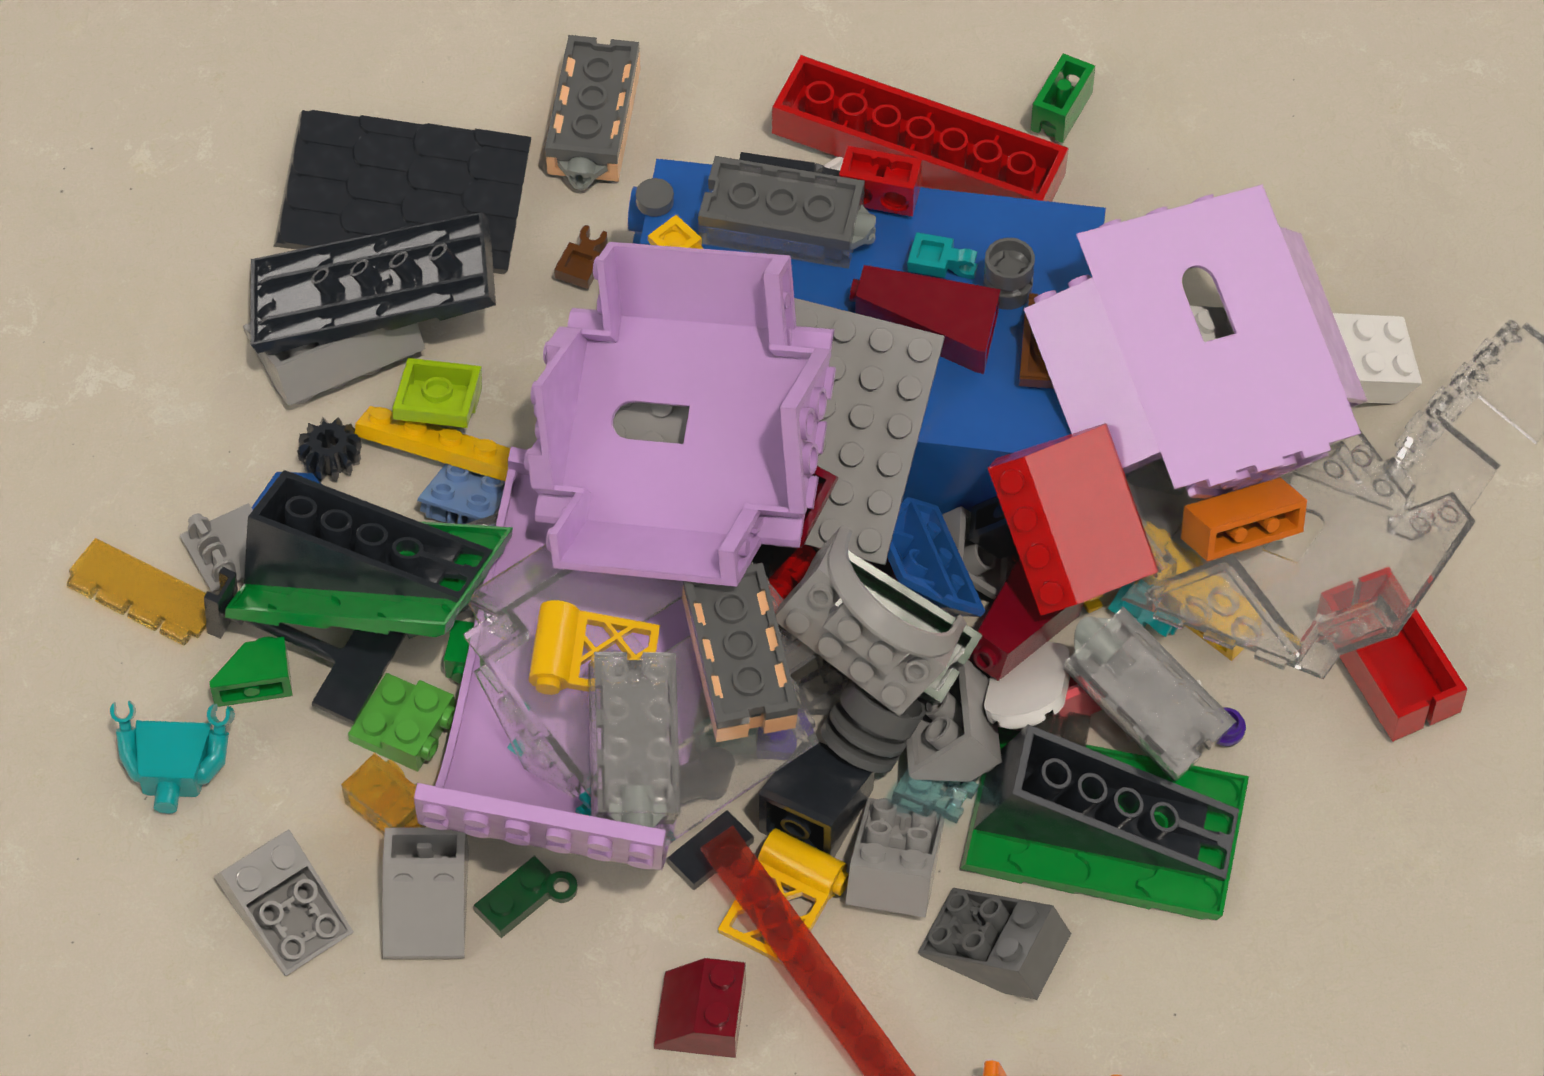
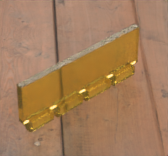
(150, 591)

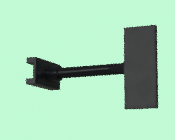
(355, 666)

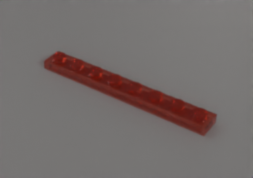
(803, 957)

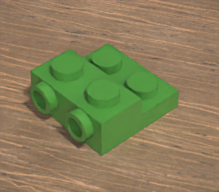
(404, 721)

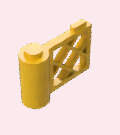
(561, 642)
(800, 869)

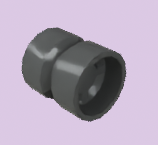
(1011, 269)

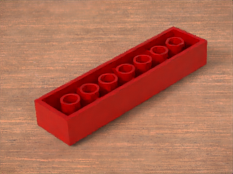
(957, 149)

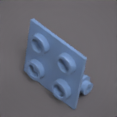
(461, 494)

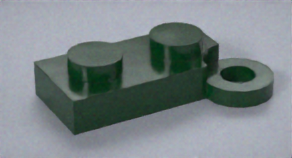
(522, 895)

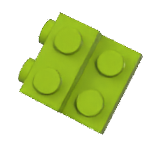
(438, 392)

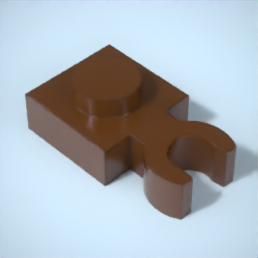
(578, 260)

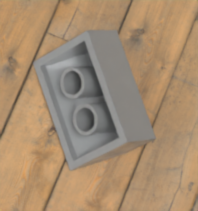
(955, 735)

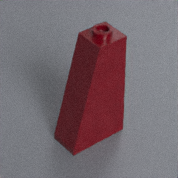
(935, 305)
(1015, 627)

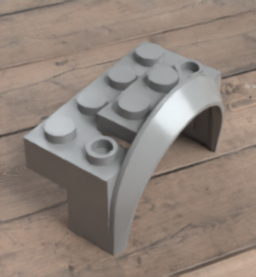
(861, 633)

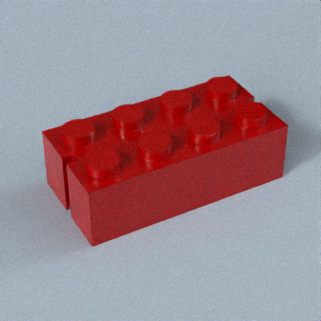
(1407, 679)

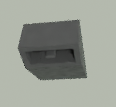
(997, 941)

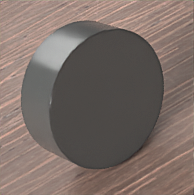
(654, 197)

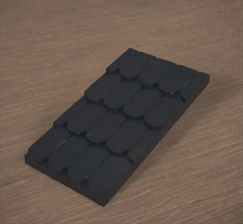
(389, 174)
(371, 283)

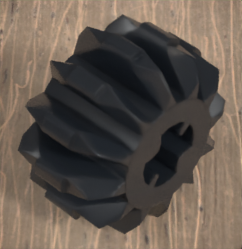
(329, 449)

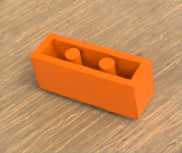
(1243, 519)

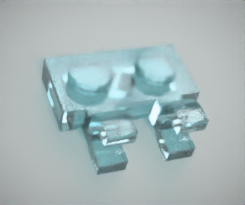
(929, 796)

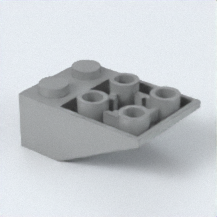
(894, 859)
(424, 893)
(284, 902)

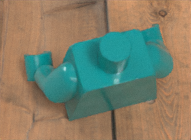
(172, 756)

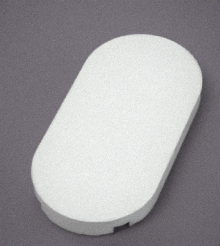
(1030, 689)

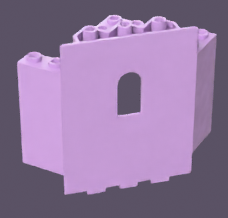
(695, 335)
(1214, 409)

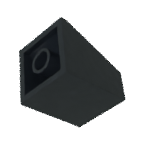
(815, 798)

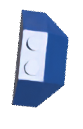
(929, 561)

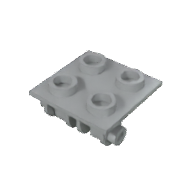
(218, 544)

